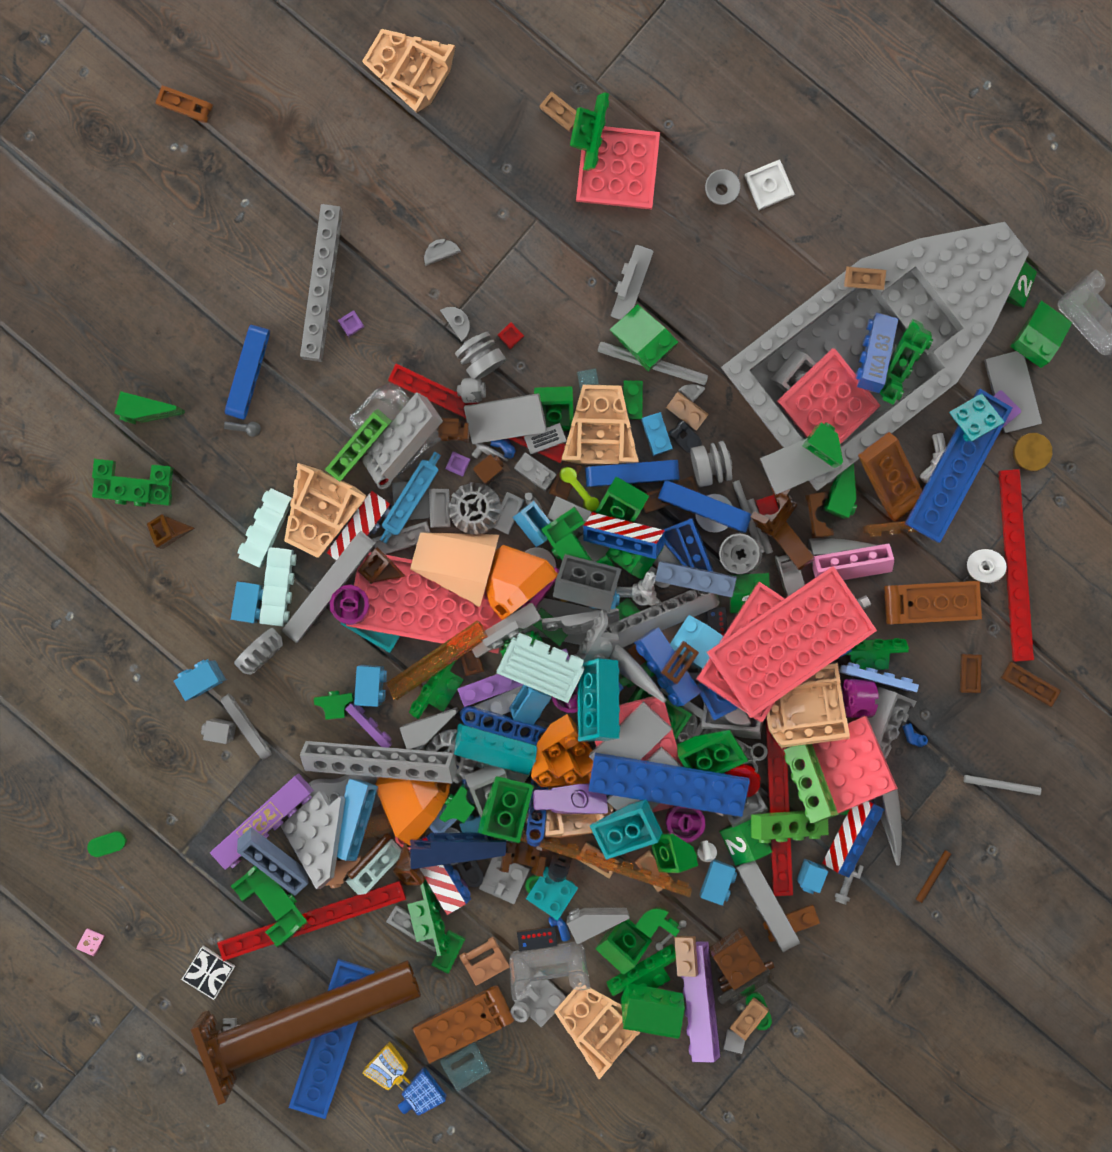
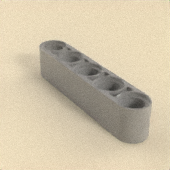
(768, 905)

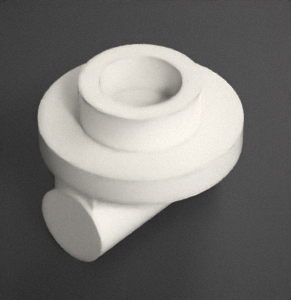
(707, 851)

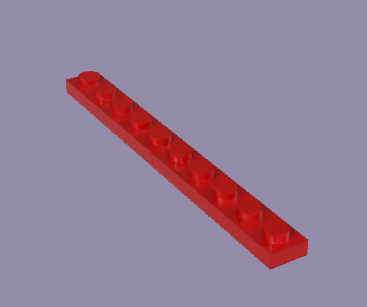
(449, 400)
(1016, 565)
(779, 802)
(316, 919)

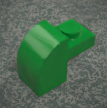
(654, 918)

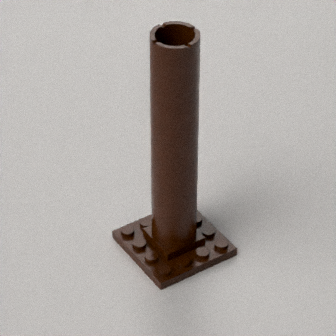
(297, 1023)

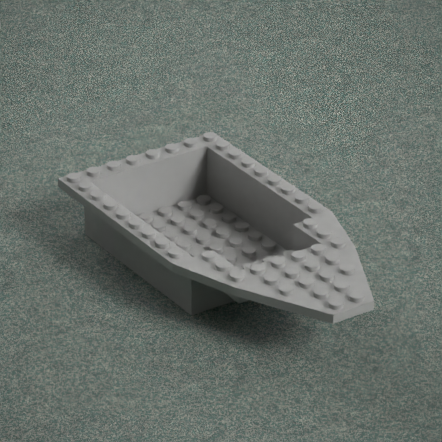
(943, 280)

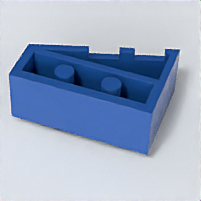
(687, 545)

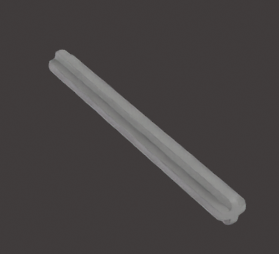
(662, 366)

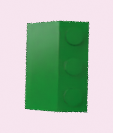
(652, 1010)

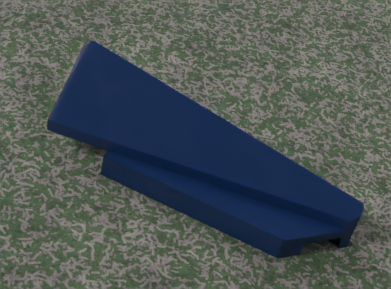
(454, 848)

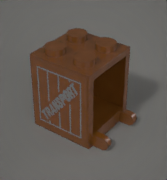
(737, 959)

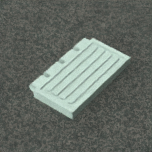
(541, 669)

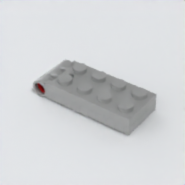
(401, 440)

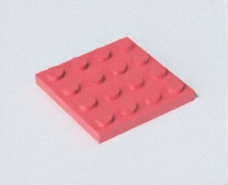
(623, 171)
(829, 396)
(854, 767)

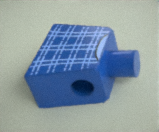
(422, 1094)

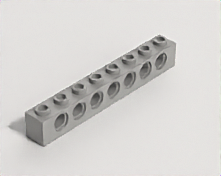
(321, 283)
(379, 762)

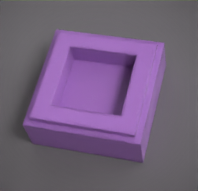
(351, 323)
(457, 464)

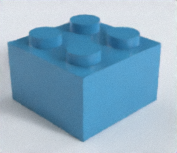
(199, 680)
(370, 685)

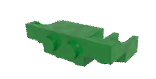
(908, 351)
(123, 489)
(563, 539)
(276, 901)

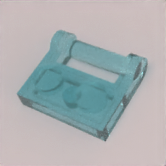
(467, 1072)

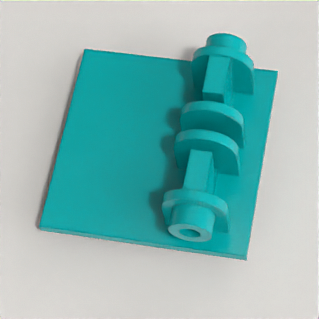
(976, 417)
(551, 895)

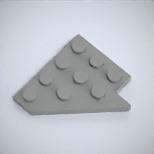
(316, 836)

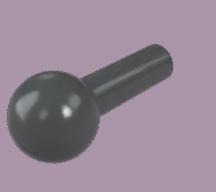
(252, 428)

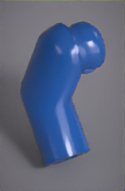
(506, 446)
(914, 738)
(562, 927)

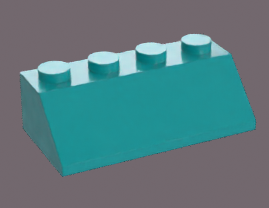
(599, 701)
(495, 749)

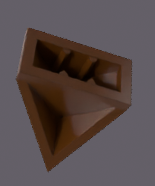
(166, 530)
(379, 568)
(404, 872)

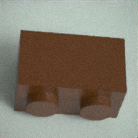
(489, 469)

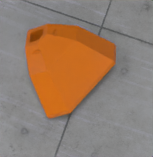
(516, 579)
(561, 757)
(411, 804)

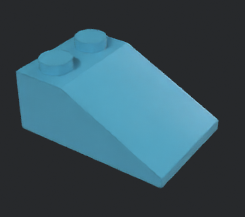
(699, 637)

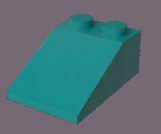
(627, 829)

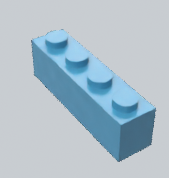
(357, 810)

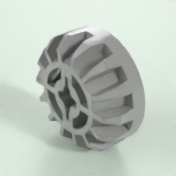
(484, 494)
(259, 652)
(448, 738)

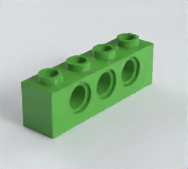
(358, 445)
(819, 788)
(762, 827)

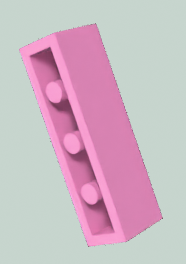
(856, 562)

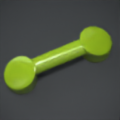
(569, 475)

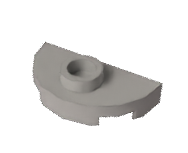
(440, 250)
(458, 321)

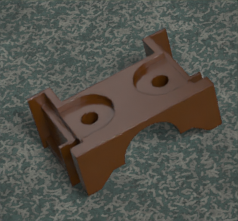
(451, 430)
(772, 523)
(818, 528)
(522, 854)

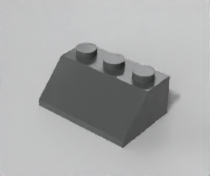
(587, 582)

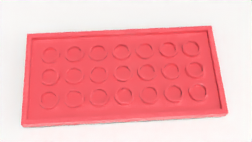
(419, 607)
(791, 641)

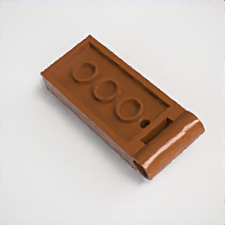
(891, 476)
(933, 602)
(463, 1024)

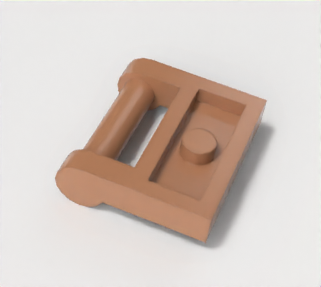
(487, 966)

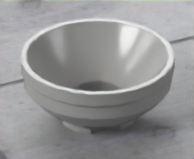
(725, 178)

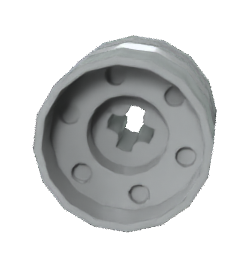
(478, 353)
(710, 464)
(730, 558)

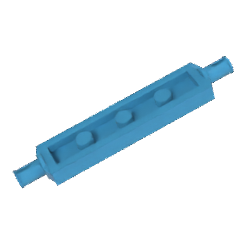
(410, 497)

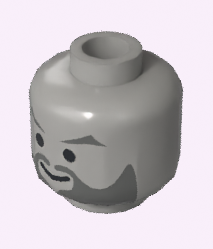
(471, 390)

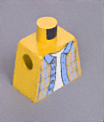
(388, 1068)

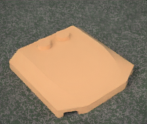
(810, 711)

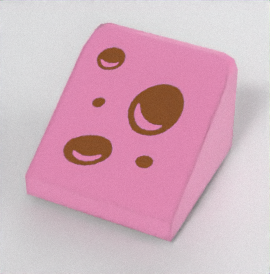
(90, 942)

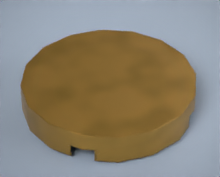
(1032, 451)

